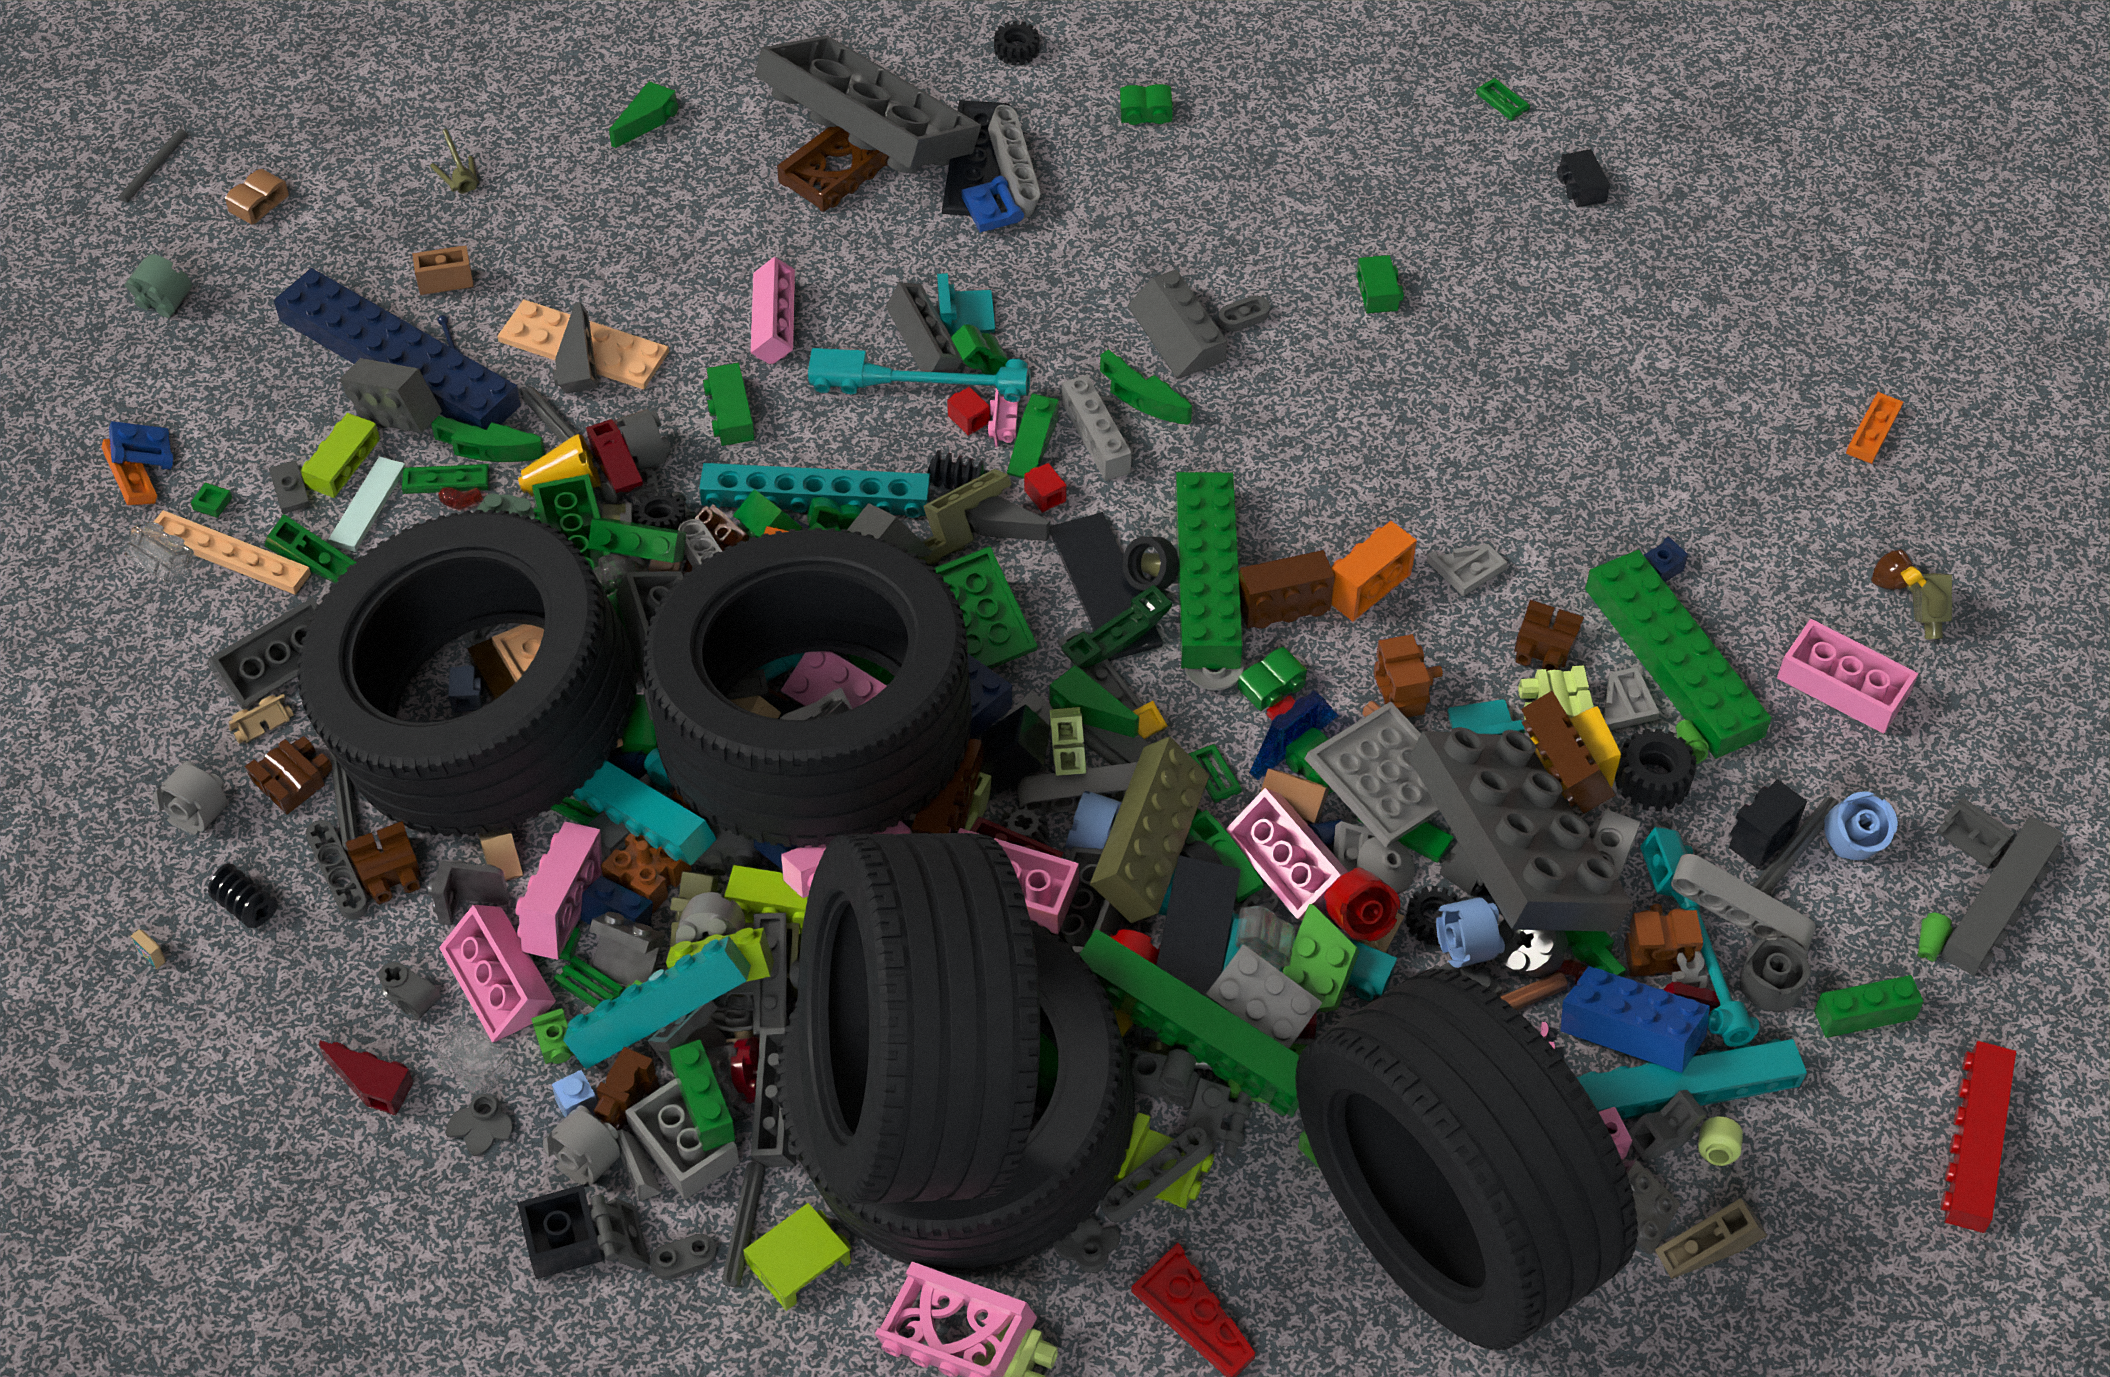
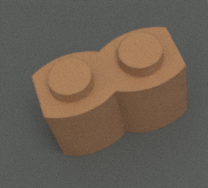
(256, 196)

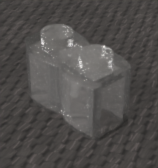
(1266, 935)

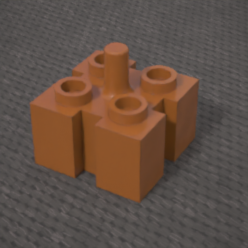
(1403, 675)
(644, 869)
(1659, 939)

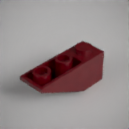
(613, 456)
(373, 1080)

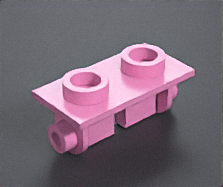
(1004, 419)

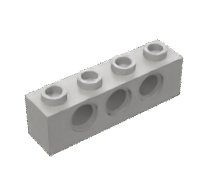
(1096, 427)
(1616, 832)

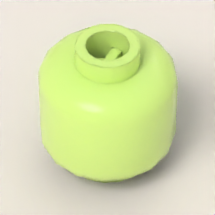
(1720, 1140)

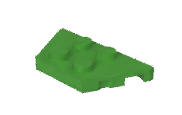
(1322, 959)

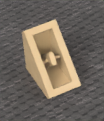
(501, 852)

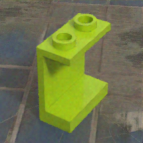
(1144, 1145)
(796, 1253)

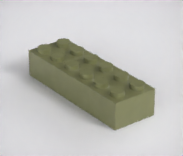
(1150, 830)

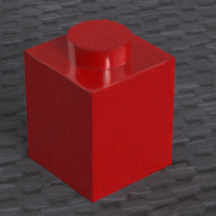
(968, 410)
(1045, 487)

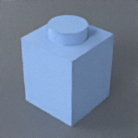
(573, 1092)

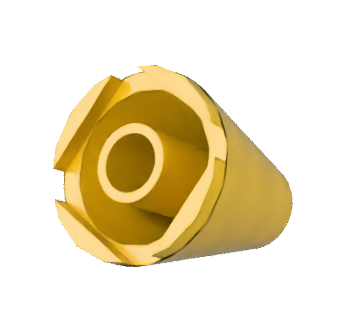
(565, 461)

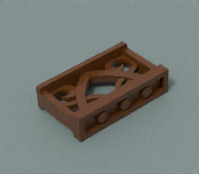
(839, 183)

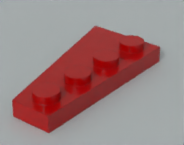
(1185, 1303)

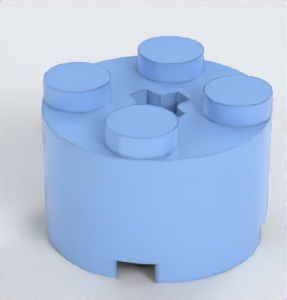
(1092, 821)
(1845, 822)
(1469, 932)

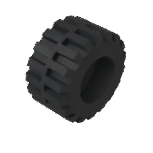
(1654, 788)

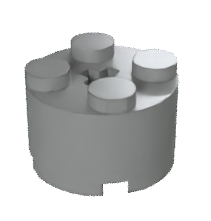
(187, 792)
(707, 916)
(582, 1146)

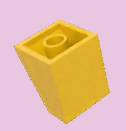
(1597, 739)

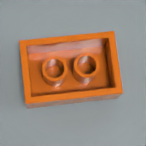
(1372, 570)

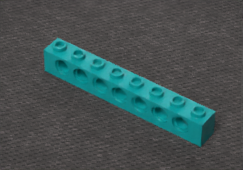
(795, 487)

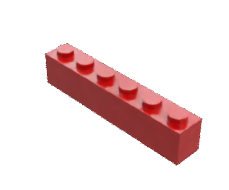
(1979, 1137)

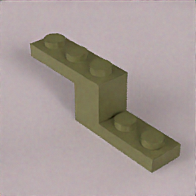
(948, 517)

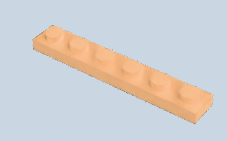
(236, 554)

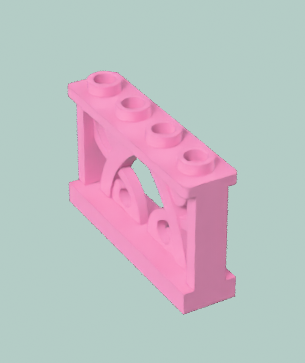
(935, 1287)

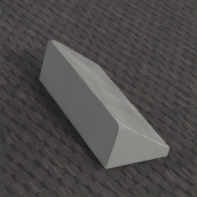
(637, 1166)

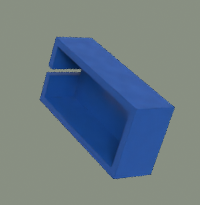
(1635, 1019)

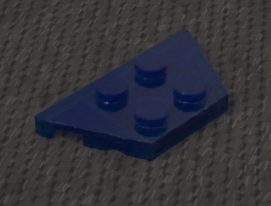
(1287, 727)

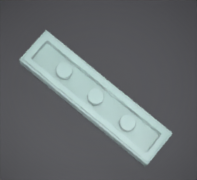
(367, 504)

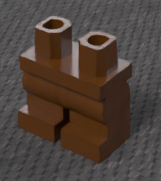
(721, 527)
(1545, 643)
(288, 775)
(385, 869)
(625, 1086)

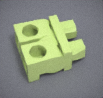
(1568, 686)
(1068, 741)
(1030, 1351)

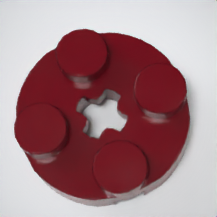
(745, 1067)

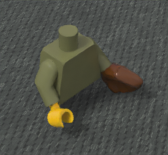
(1930, 591)

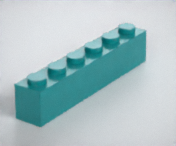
(647, 813)
(657, 1001)

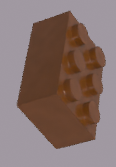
(1285, 589)

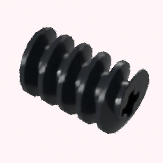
(953, 473)
(241, 896)

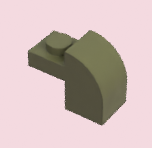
(691, 885)

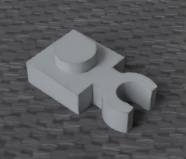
(1691, 972)

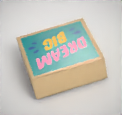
(148, 948)

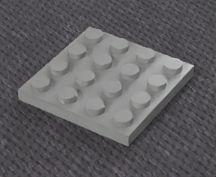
(1373, 773)

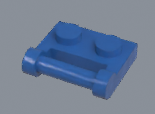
(984, 208)
(140, 444)

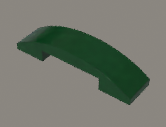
(1120, 631)

